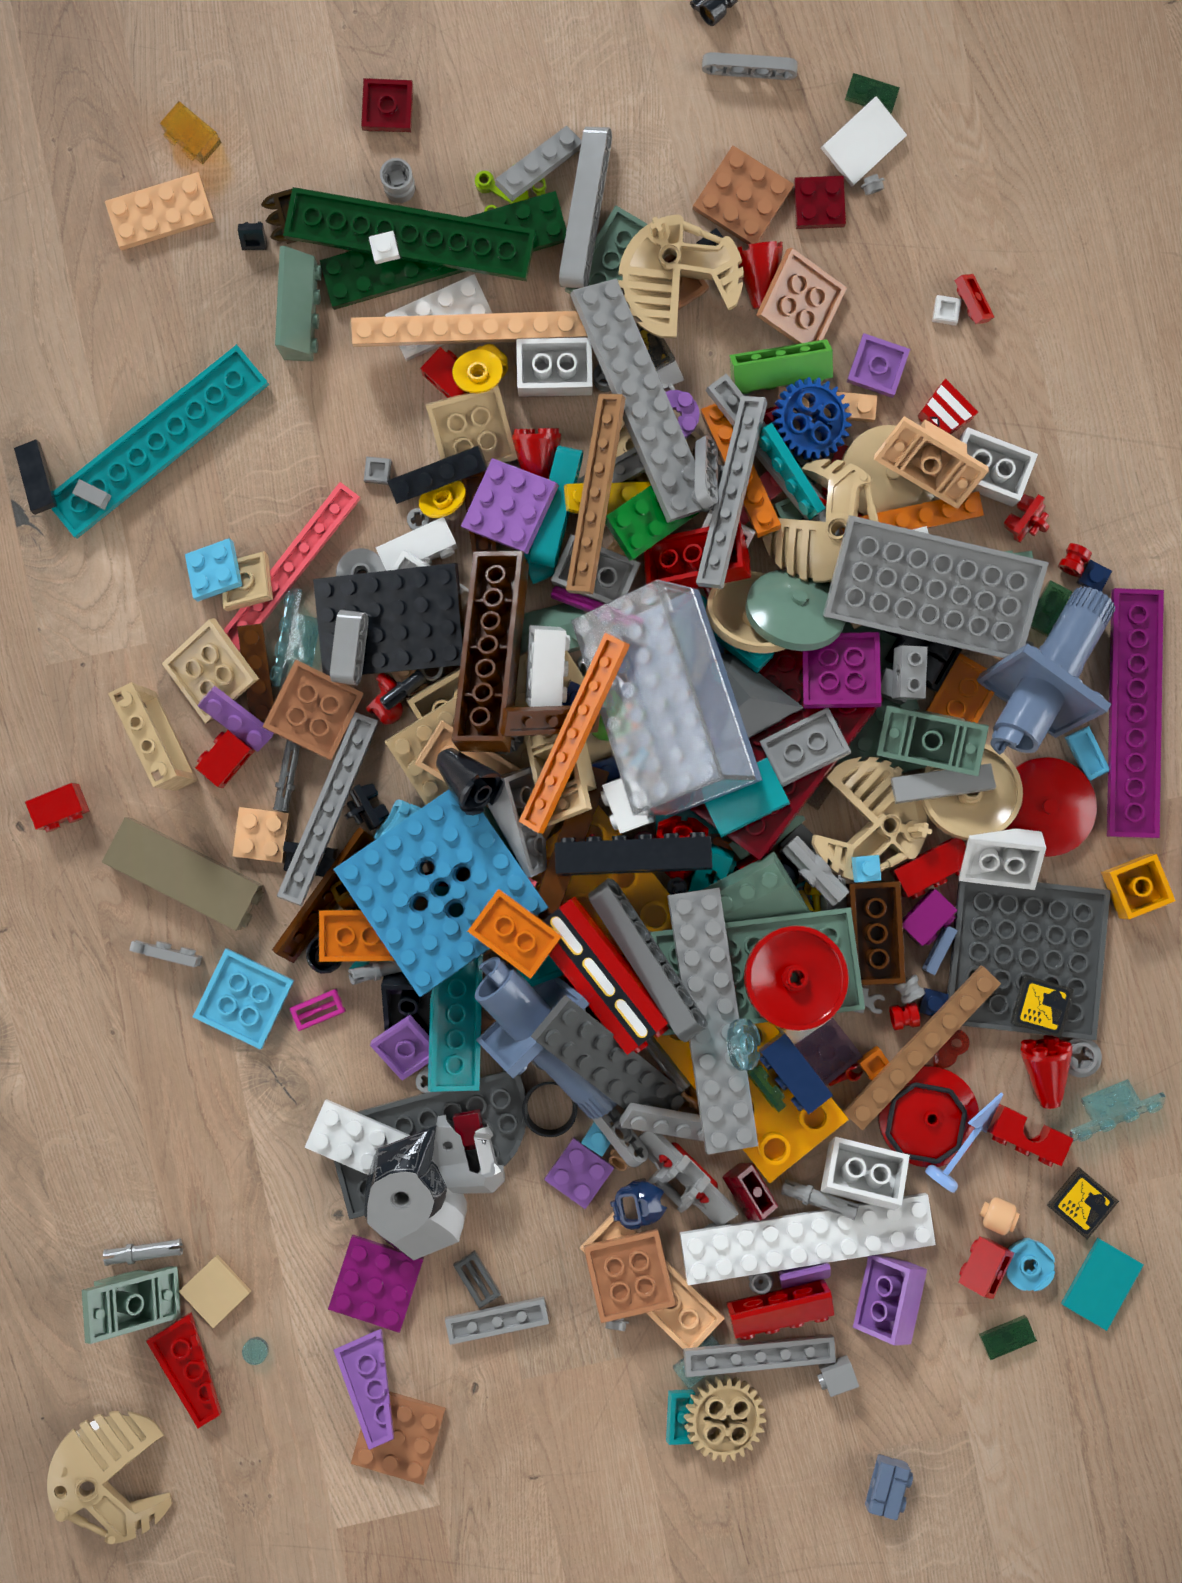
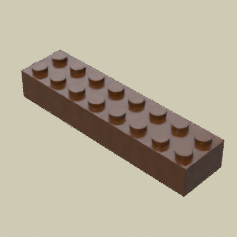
(490, 650)

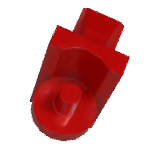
(1033, 508)

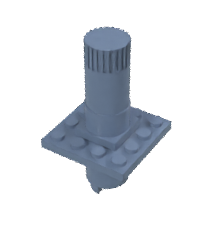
(1044, 682)
(518, 1014)

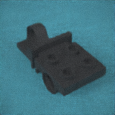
(939, 657)

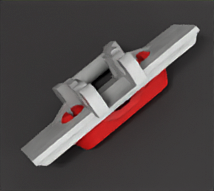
(700, 1186)

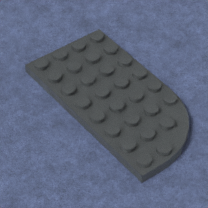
(500, 1107)

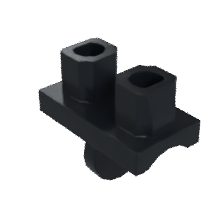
(361, 797)

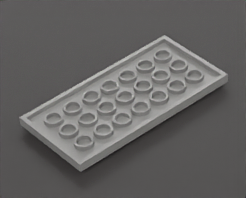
(934, 588)

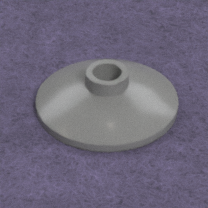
(359, 560)

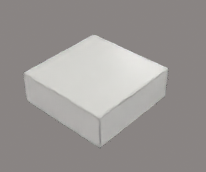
(946, 310)

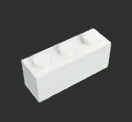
(425, 543)

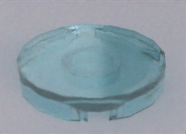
(742, 1044)

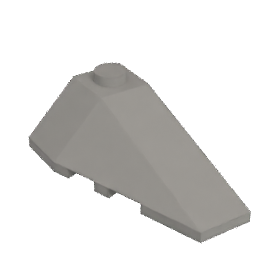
(525, 843)

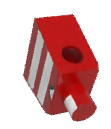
(948, 408)

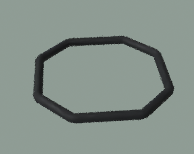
(934, 1088)

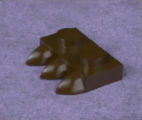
(280, 202)

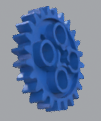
(819, 398)

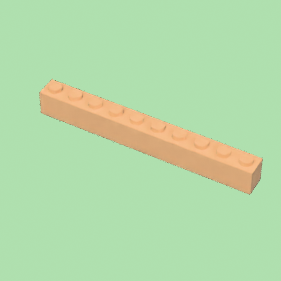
(464, 328)

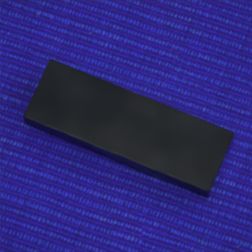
(35, 477)

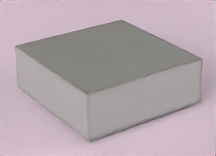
(377, 470)

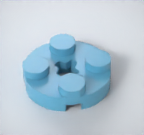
(1044, 1265)

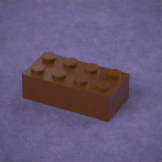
(878, 931)

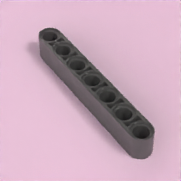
(647, 960)

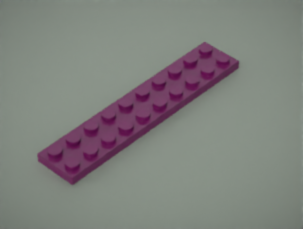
(1135, 713)

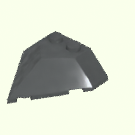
(757, 698)

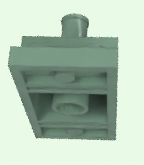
(933, 740)
(130, 1303)

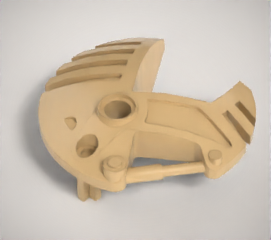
(653, 284)
(811, 546)
(870, 791)
(95, 1456)

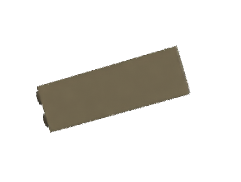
(183, 874)

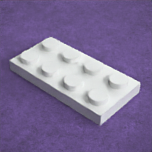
(455, 299)
(349, 1136)

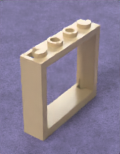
(153, 736)

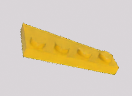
(619, 494)

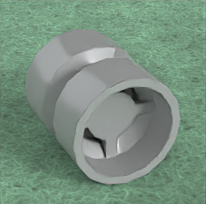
(397, 180)

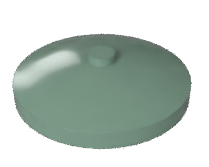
(791, 611)

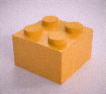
(1138, 886)

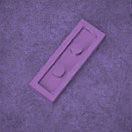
(235, 718)

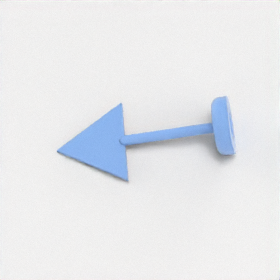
(981, 1123)

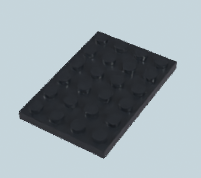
(410, 613)

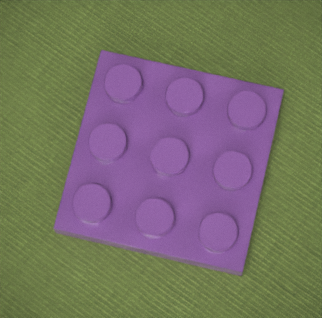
(510, 505)

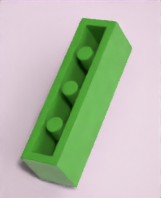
(781, 366)

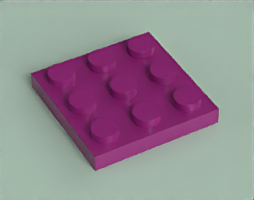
(843, 673)
(375, 1283)

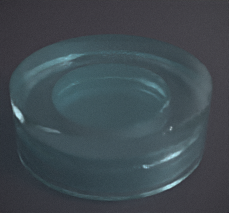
(255, 1350)

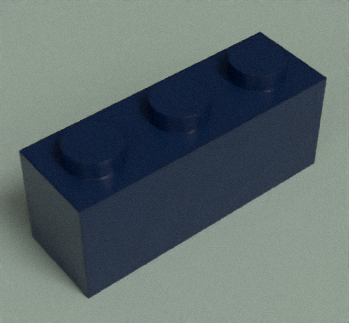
(794, 1073)

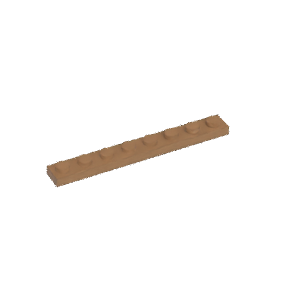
(595, 494)
(922, 1047)

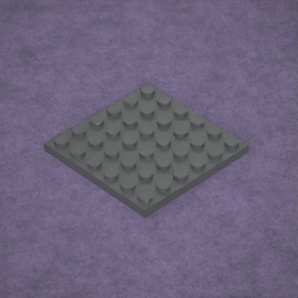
(1037, 933)

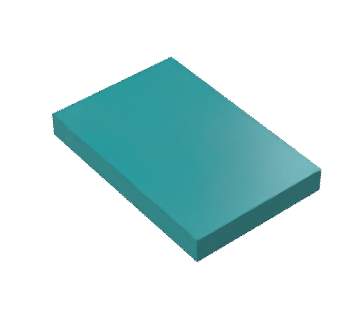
(748, 803)
(1102, 1284)

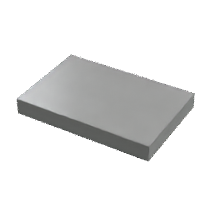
(805, 747)

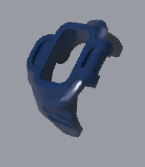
(647, 1203)

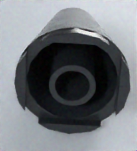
(469, 781)

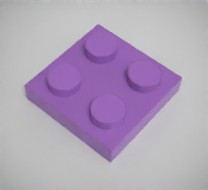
(878, 365)
(403, 1047)
(579, 1173)

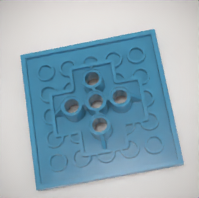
(389, 880)

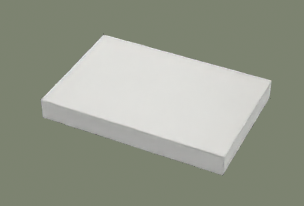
(863, 141)

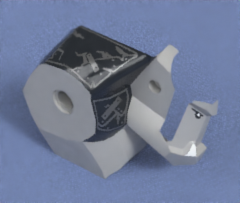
(420, 1188)

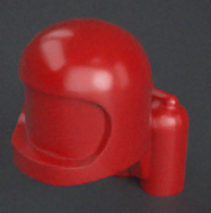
(387, 717)

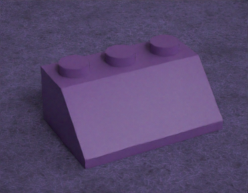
(890, 1299)

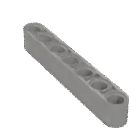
(585, 207)

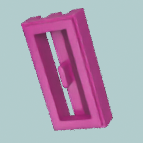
(337, 1001)

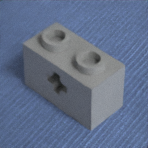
(909, 672)

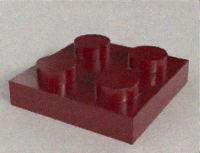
(387, 105)
(819, 202)

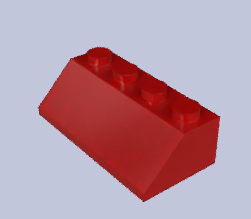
(680, 555)
(780, 1309)

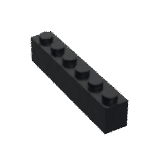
(633, 855)

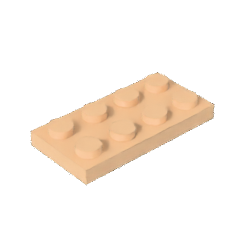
(159, 211)

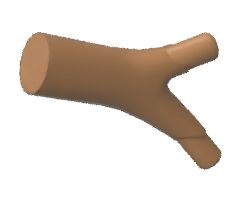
(691, 1100)

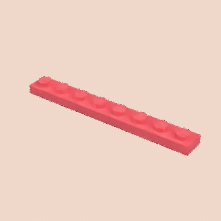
(298, 557)

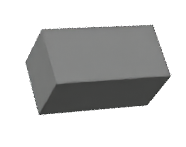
(91, 494)

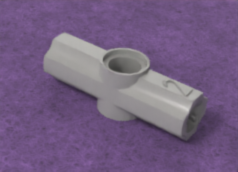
(815, 870)

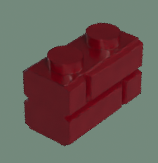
(750, 1191)

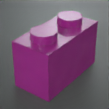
(928, 917)

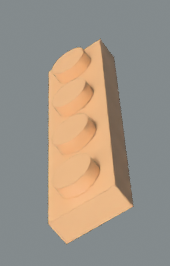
(860, 405)

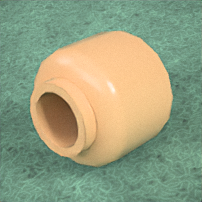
(999, 1216)

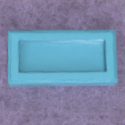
(1087, 753)

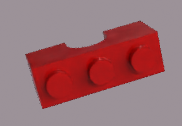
(1048, 1145)

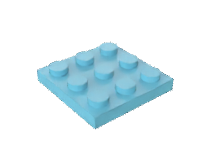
(243, 998)

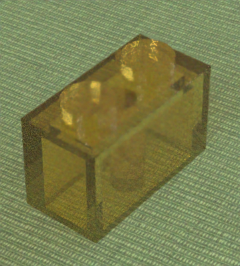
(190, 133)

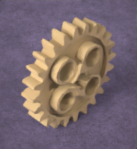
(722, 1440)

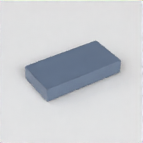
(939, 950)

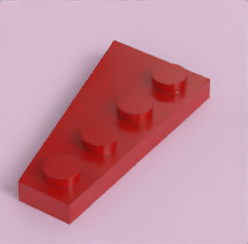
(185, 1365)

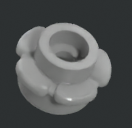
(872, 184)
(761, 1288)
(618, 1324)

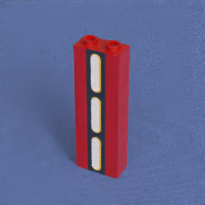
(604, 978)

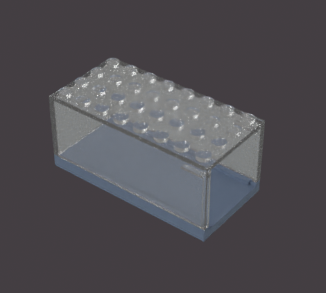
(670, 702)

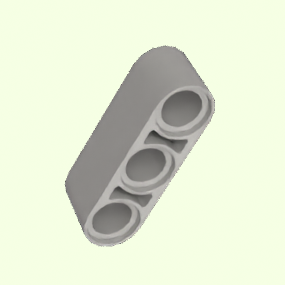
(349, 647)

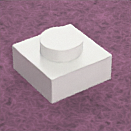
(384, 247)

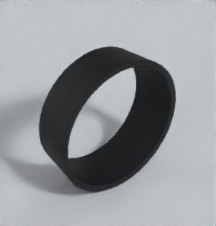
(545, 1132)

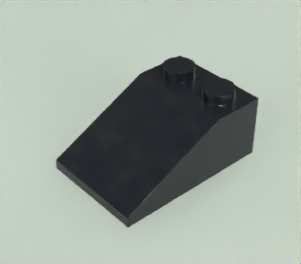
(401, 1000)

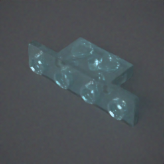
(296, 640)
(1112, 1107)

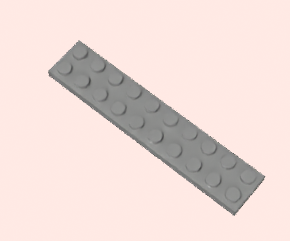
(646, 407)
(708, 977)

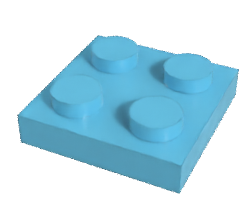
(213, 570)

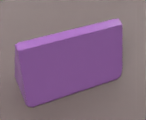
(804, 1275)

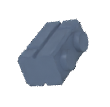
(888, 1487)

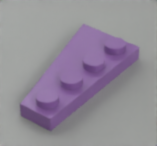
(366, 1380)

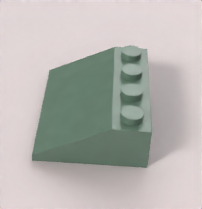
(759, 892)

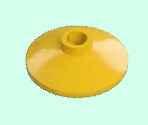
(477, 363)
(443, 500)

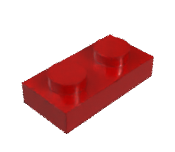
(971, 293)

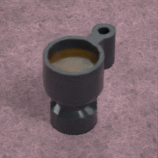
(712, 10)

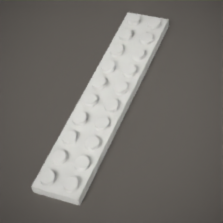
(804, 1240)

